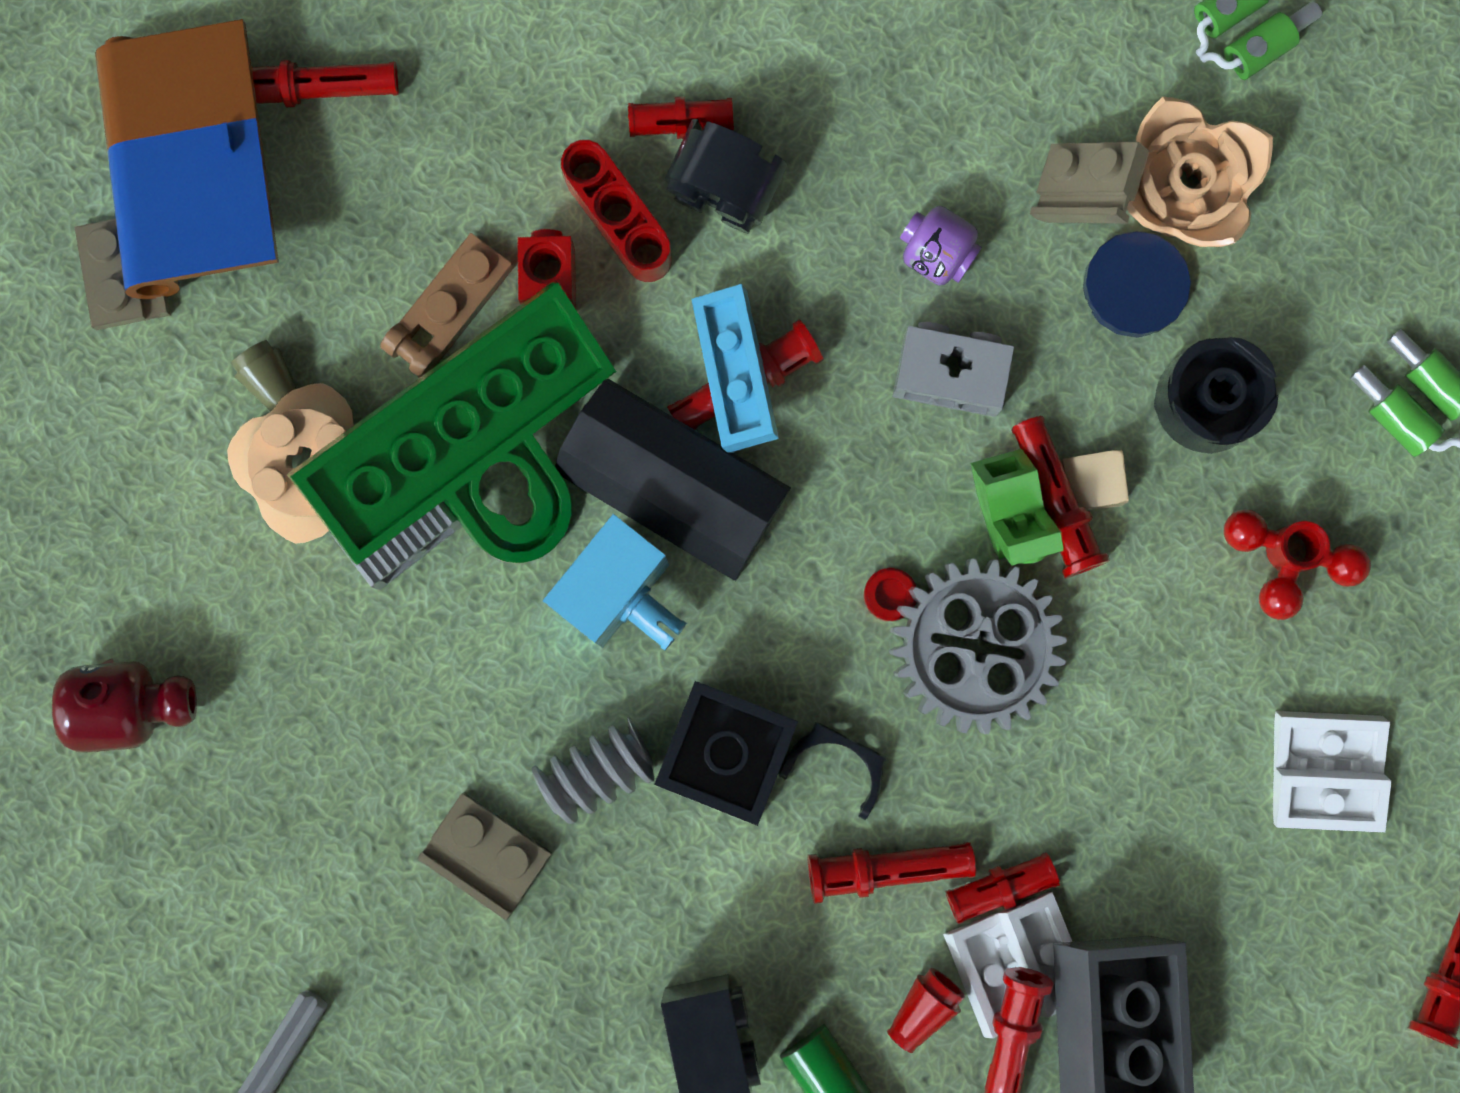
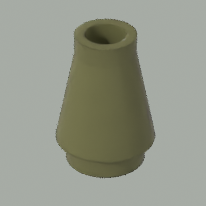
(264, 373)

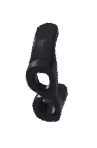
(821, 735)

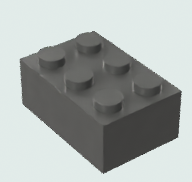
(1123, 1016)

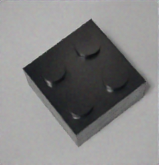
(726, 753)
(706, 1037)

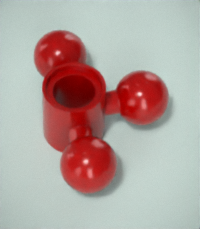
(1282, 596)

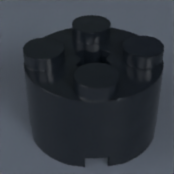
(725, 173)
(1243, 407)

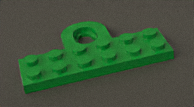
(455, 425)

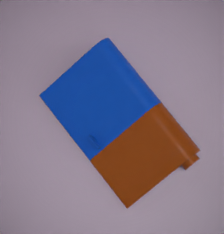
(185, 156)

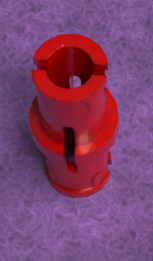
(677, 115)
(1002, 888)

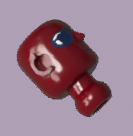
(117, 705)

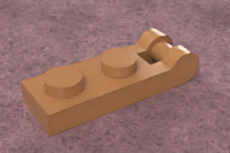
(448, 305)

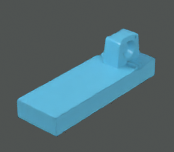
(734, 368)

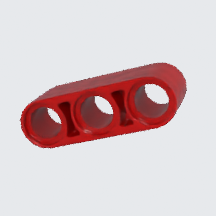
(611, 188)

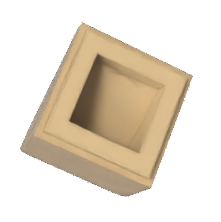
(1098, 479)

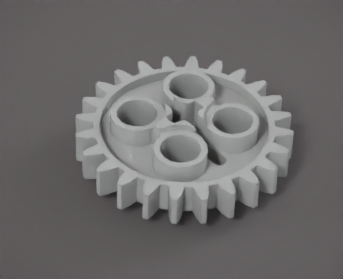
(968, 692)

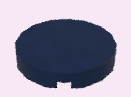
(1136, 284)

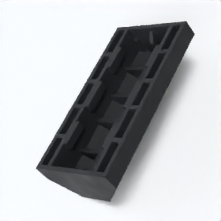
(670, 478)

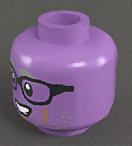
(940, 245)

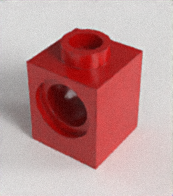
(541, 246)

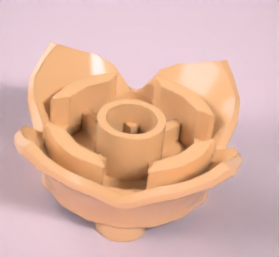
(1225, 159)
(264, 452)

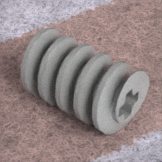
(595, 773)

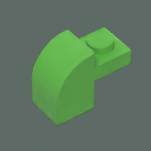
(1014, 508)

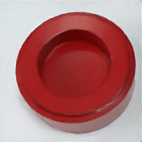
(886, 592)

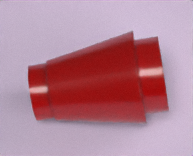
(925, 1010)

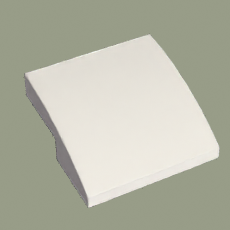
(1330, 771)
(983, 953)

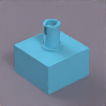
(613, 585)

